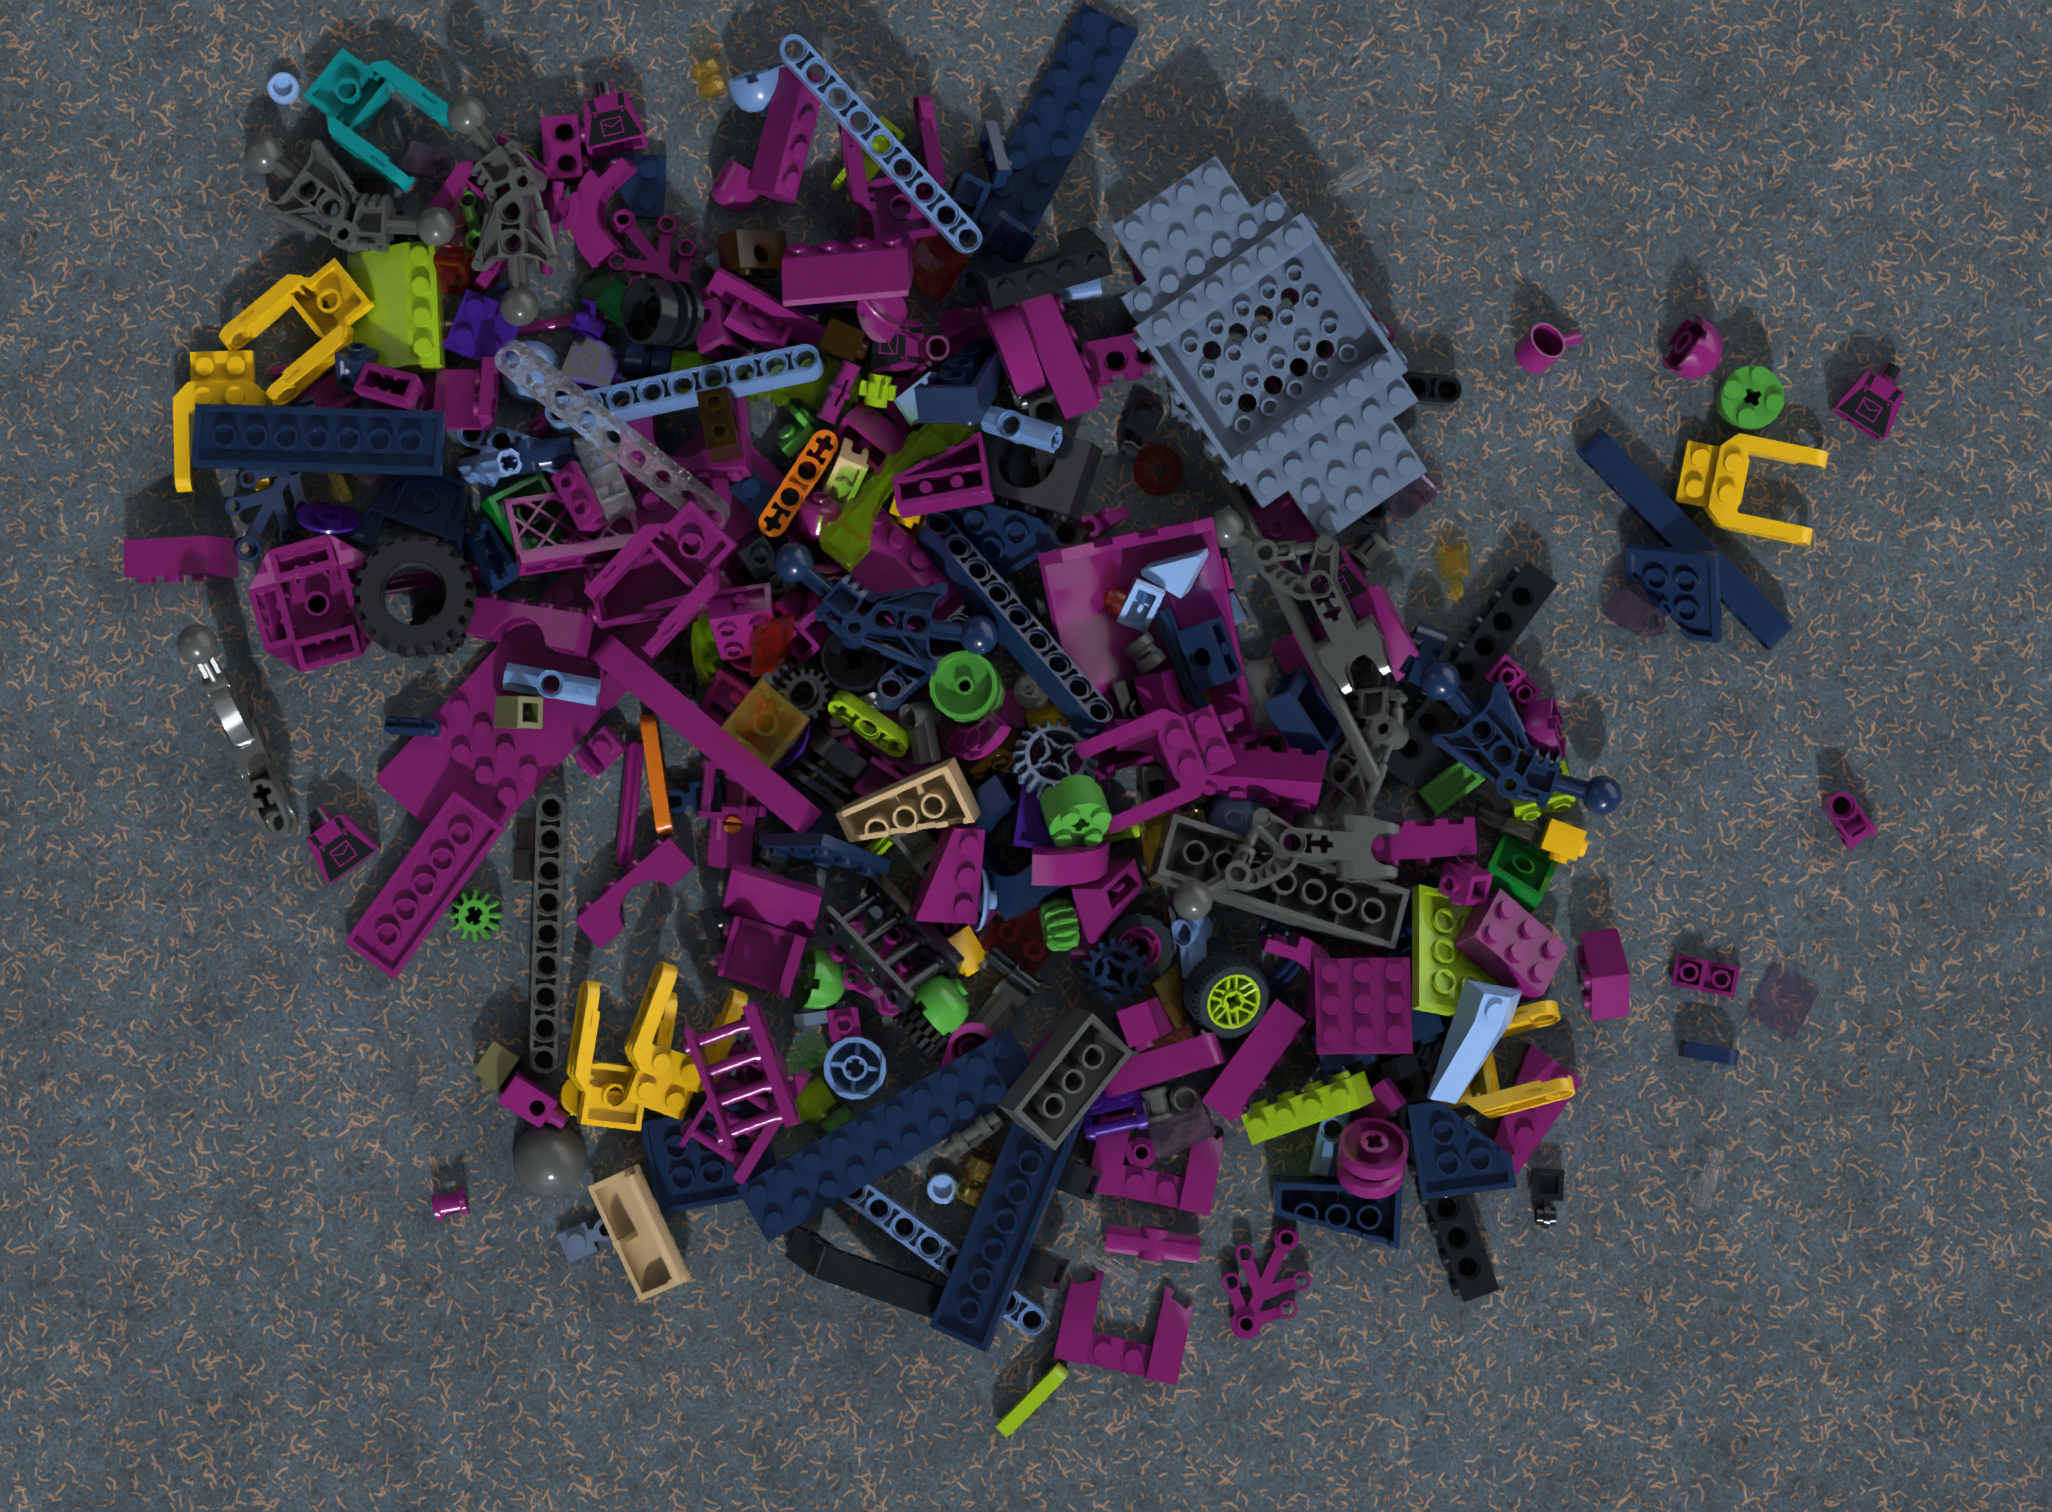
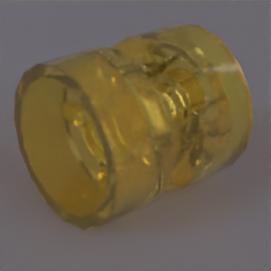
(976, 1171)

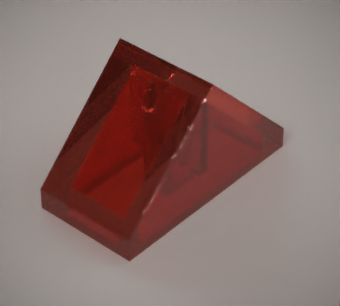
(455, 269)

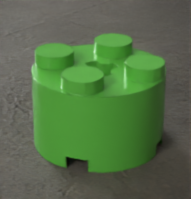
(1754, 415)
(1076, 811)

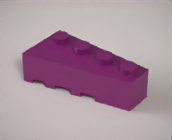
(1271, 778)
(1427, 840)
(1524, 1130)

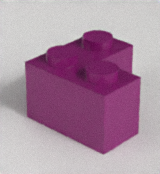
(1603, 974)

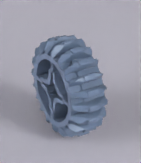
(1045, 739)

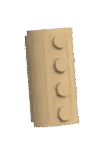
(639, 1232)

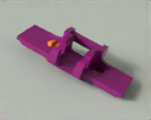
(733, 827)

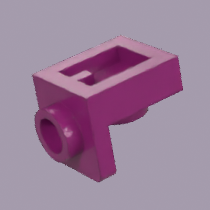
(600, 751)
(844, 1023)

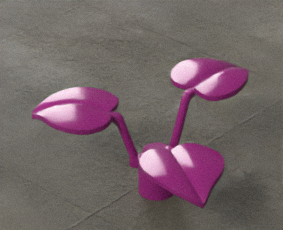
(884, 316)

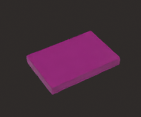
(773, 899)

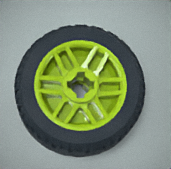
(1226, 995)

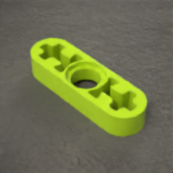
(894, 738)
(1032, 1399)

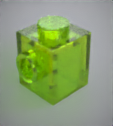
(815, 1100)

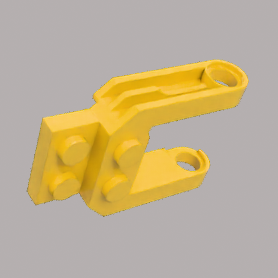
(327, 303)
(215, 379)
(1716, 480)
(662, 1076)
(602, 1081)
(1484, 1089)

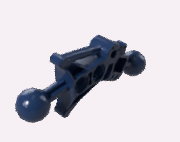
(845, 600)
(1541, 772)

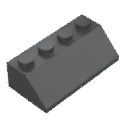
(1065, 1077)

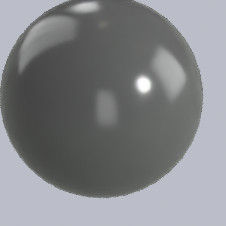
(550, 1159)

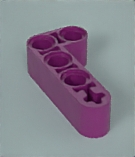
(1167, 1063)

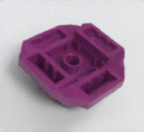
(284, 599)

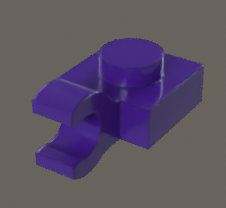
(587, 322)

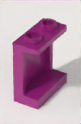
(761, 955)

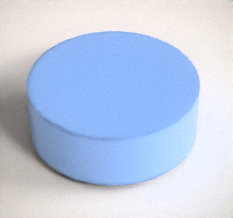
(283, 88)
(942, 1188)

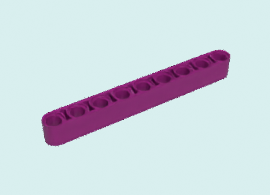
(706, 735)

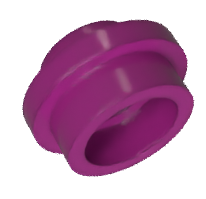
(1131, 1149)

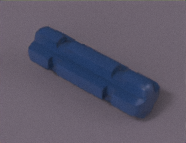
(413, 726)

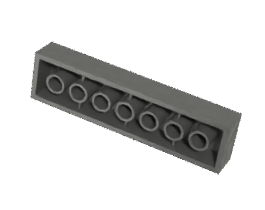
(1307, 897)

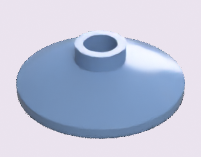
(987, 901)

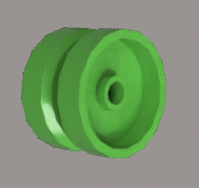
(968, 669)

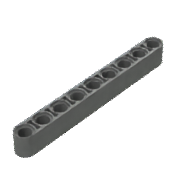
(540, 947)

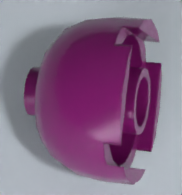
(1698, 344)
(1543, 726)

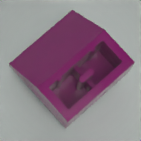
(1107, 898)

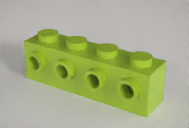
(1308, 1107)

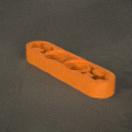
(801, 485)
(656, 774)

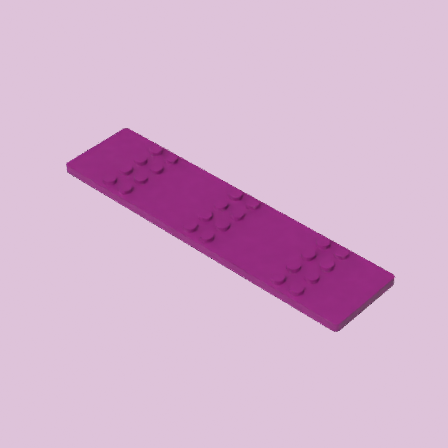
(506, 765)

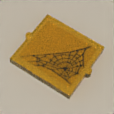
(1170, 990)

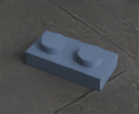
(810, 1016)

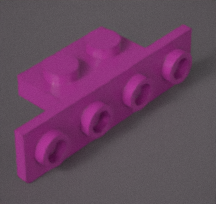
(762, 315)

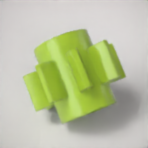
(877, 390)

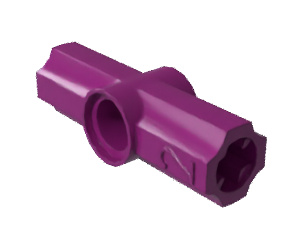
(1152, 1243)

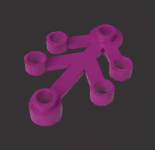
(655, 262)
(881, 1002)
(1263, 1287)

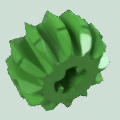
(486, 918)
(1059, 924)

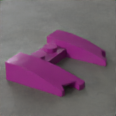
(1371, 602)
(1188, 1192)
(1081, 1345)

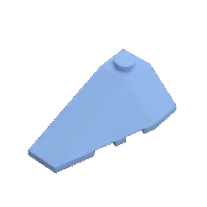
(1475, 1029)

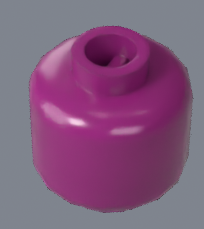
(816, 513)

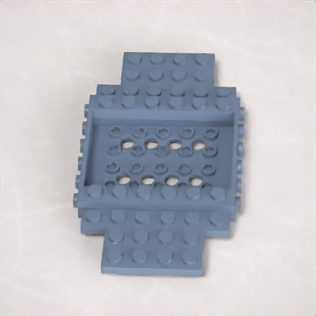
(1211, 267)

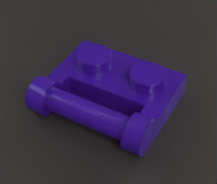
(1105, 1106)

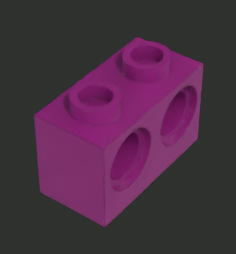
(556, 150)

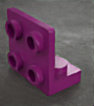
(468, 396)
(735, 616)

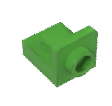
(795, 435)

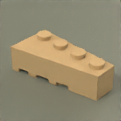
(919, 802)

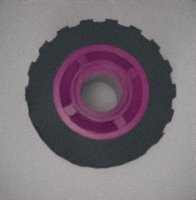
(1154, 932)

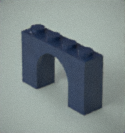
(1013, 889)

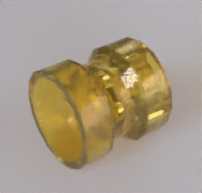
(709, 79)

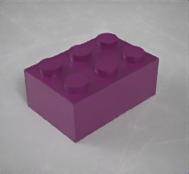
(1511, 945)

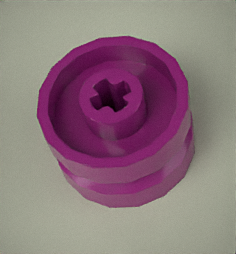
(1372, 1158)

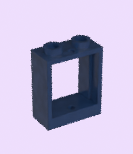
(1303, 712)

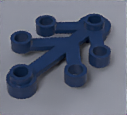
(271, 501)

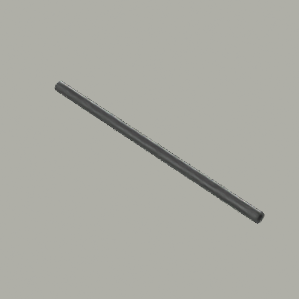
(1304, 637)

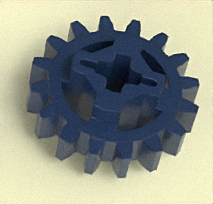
(1109, 957)

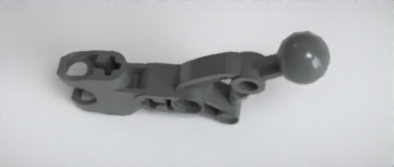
(1346, 635)
(243, 732)
(1346, 847)

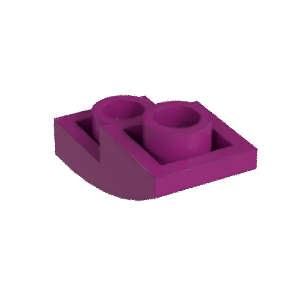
(1519, 686)
(1705, 975)
(1386, 1102)

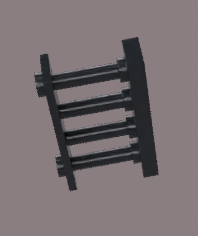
(921, 935)

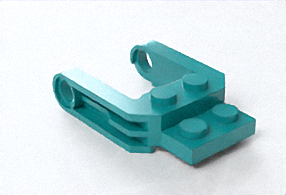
(355, 94)

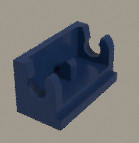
(491, 556)

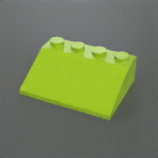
(407, 307)

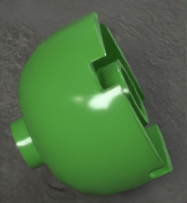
(821, 980)
(943, 1002)

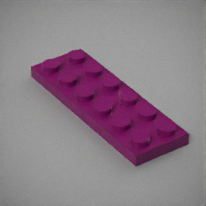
(425, 884)

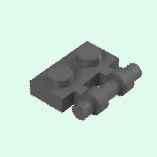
(974, 1137)

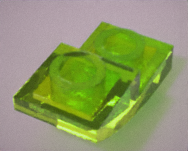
(705, 652)

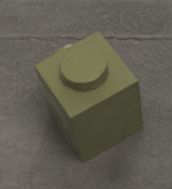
(518, 712)
(495, 1065)

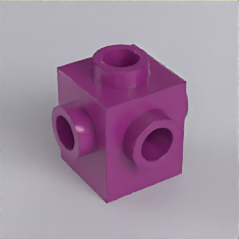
(1465, 882)

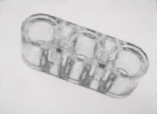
(605, 480)

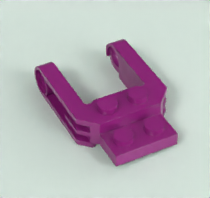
(455, 188)
(881, 199)
(690, 548)
(1191, 748)

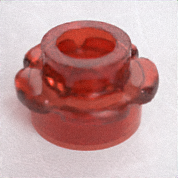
(1115, 600)

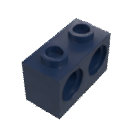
(970, 195)

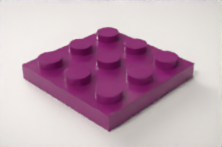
(1363, 1006)

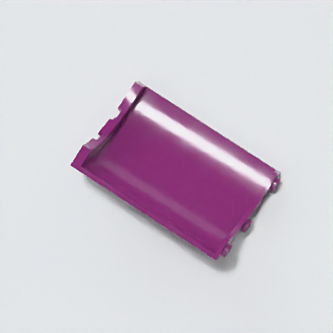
(1076, 588)

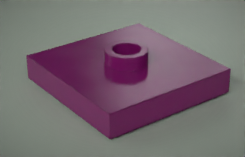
(1283, 521)

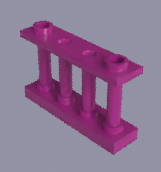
(773, 1082)
(760, 1137)

